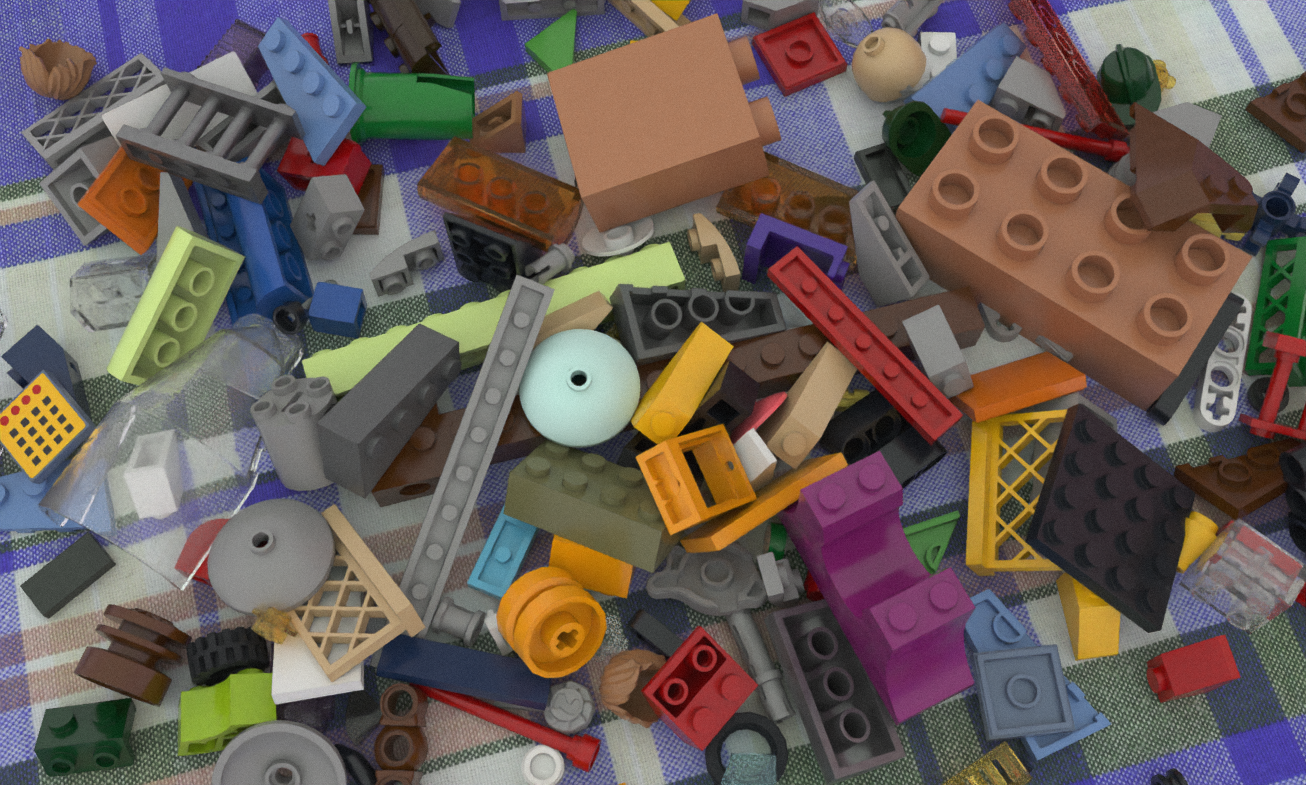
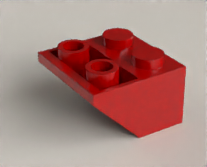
(698, 689)

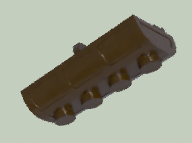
(409, 35)

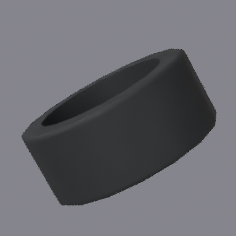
(752, 722)

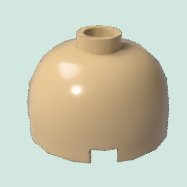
(887, 64)

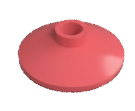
(761, 411)

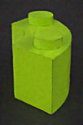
(218, 713)

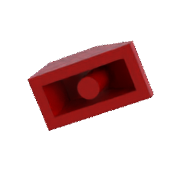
(1192, 669)

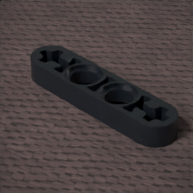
(1171, 398)

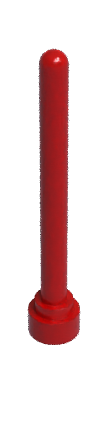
(578, 748)

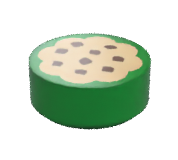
(775, 540)

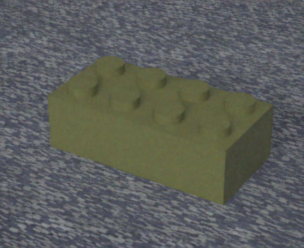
(590, 504)

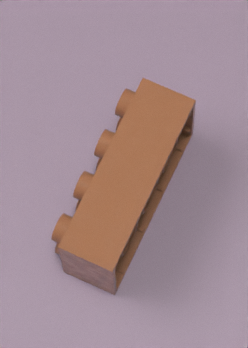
(1066, 254)

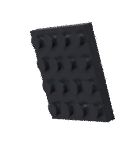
(1111, 518)

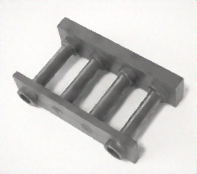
(211, 167)

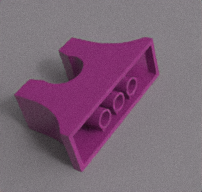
(888, 605)

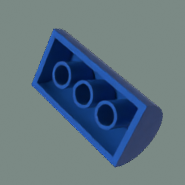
(270, 248)

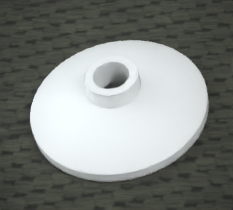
(618, 240)

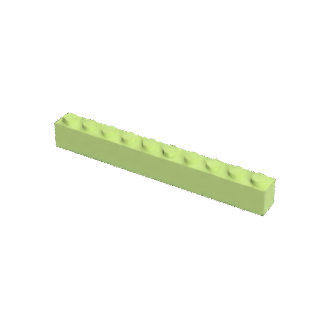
(476, 321)

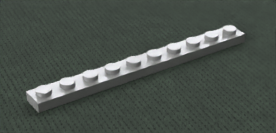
(473, 449)

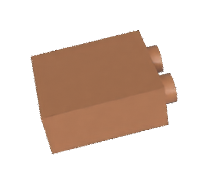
(663, 122)

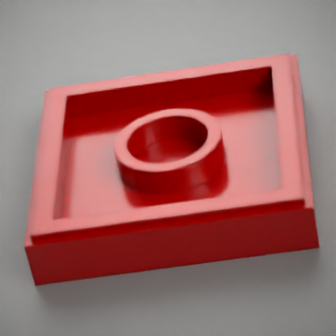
(799, 54)

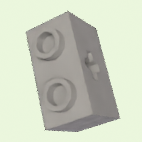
(326, 217)

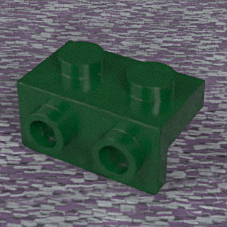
(86, 737)

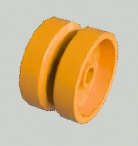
(551, 622)

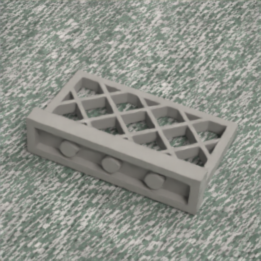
(89, 126)

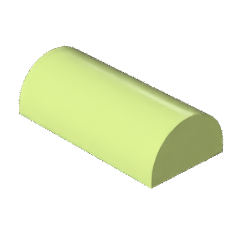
(175, 305)

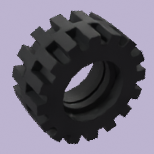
(226, 653)

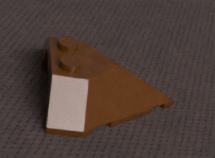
(1183, 178)

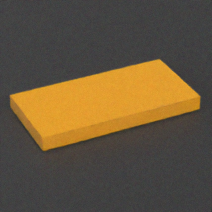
(770, 500)

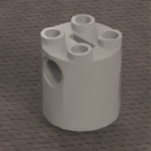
(289, 429)

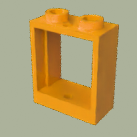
(676, 488)

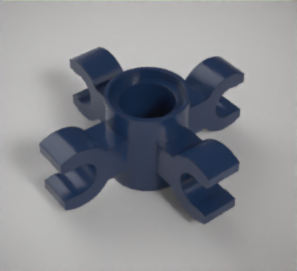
(1275, 215)

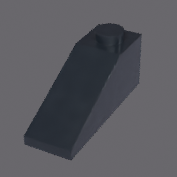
(726, 402)

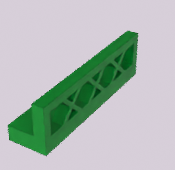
(1295, 313)

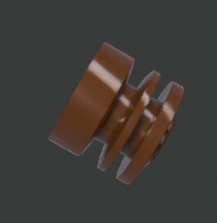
(133, 654)

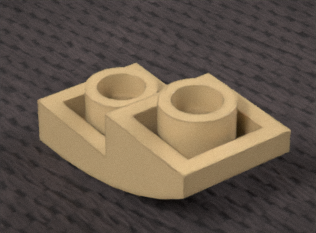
(714, 249)

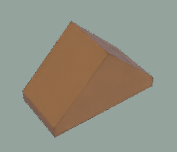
(502, 126)

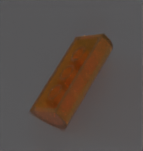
(502, 193)
(797, 199)

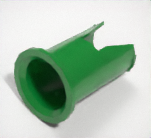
(412, 105)

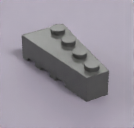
(659, 319)
(385, 409)

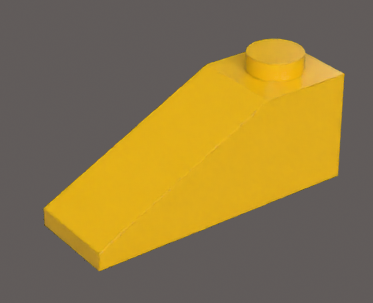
(681, 385)

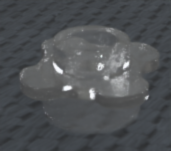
(616, 641)

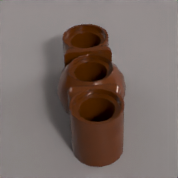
(395, 727)

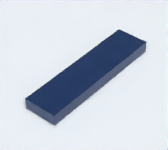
(463, 671)

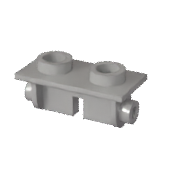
(910, 17)

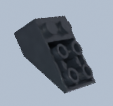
(488, 251)

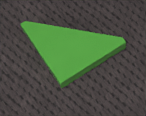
(556, 44)
(931, 539)

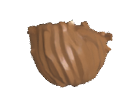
(56, 68)
(623, 684)

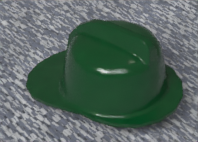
(1129, 78)
(914, 135)

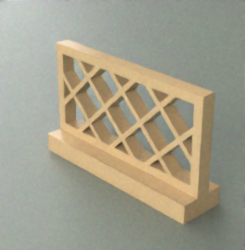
(380, 590)

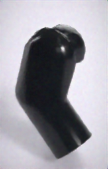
(357, 765)

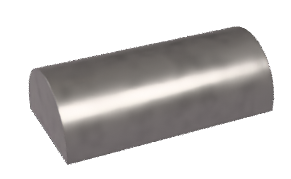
(833, 693)

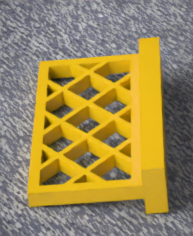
(986, 497)

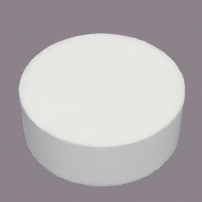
(543, 766)

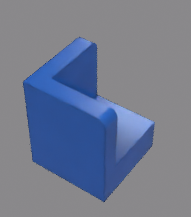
(337, 310)

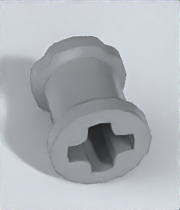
(458, 621)

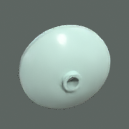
(583, 413)

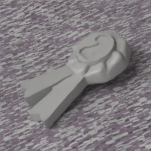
(567, 708)

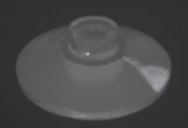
(845, 21)

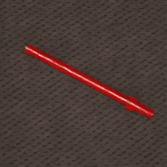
(1111, 150)

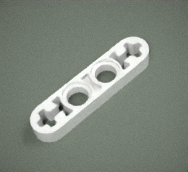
(1232, 366)

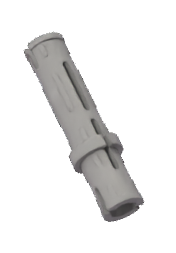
(760, 666)

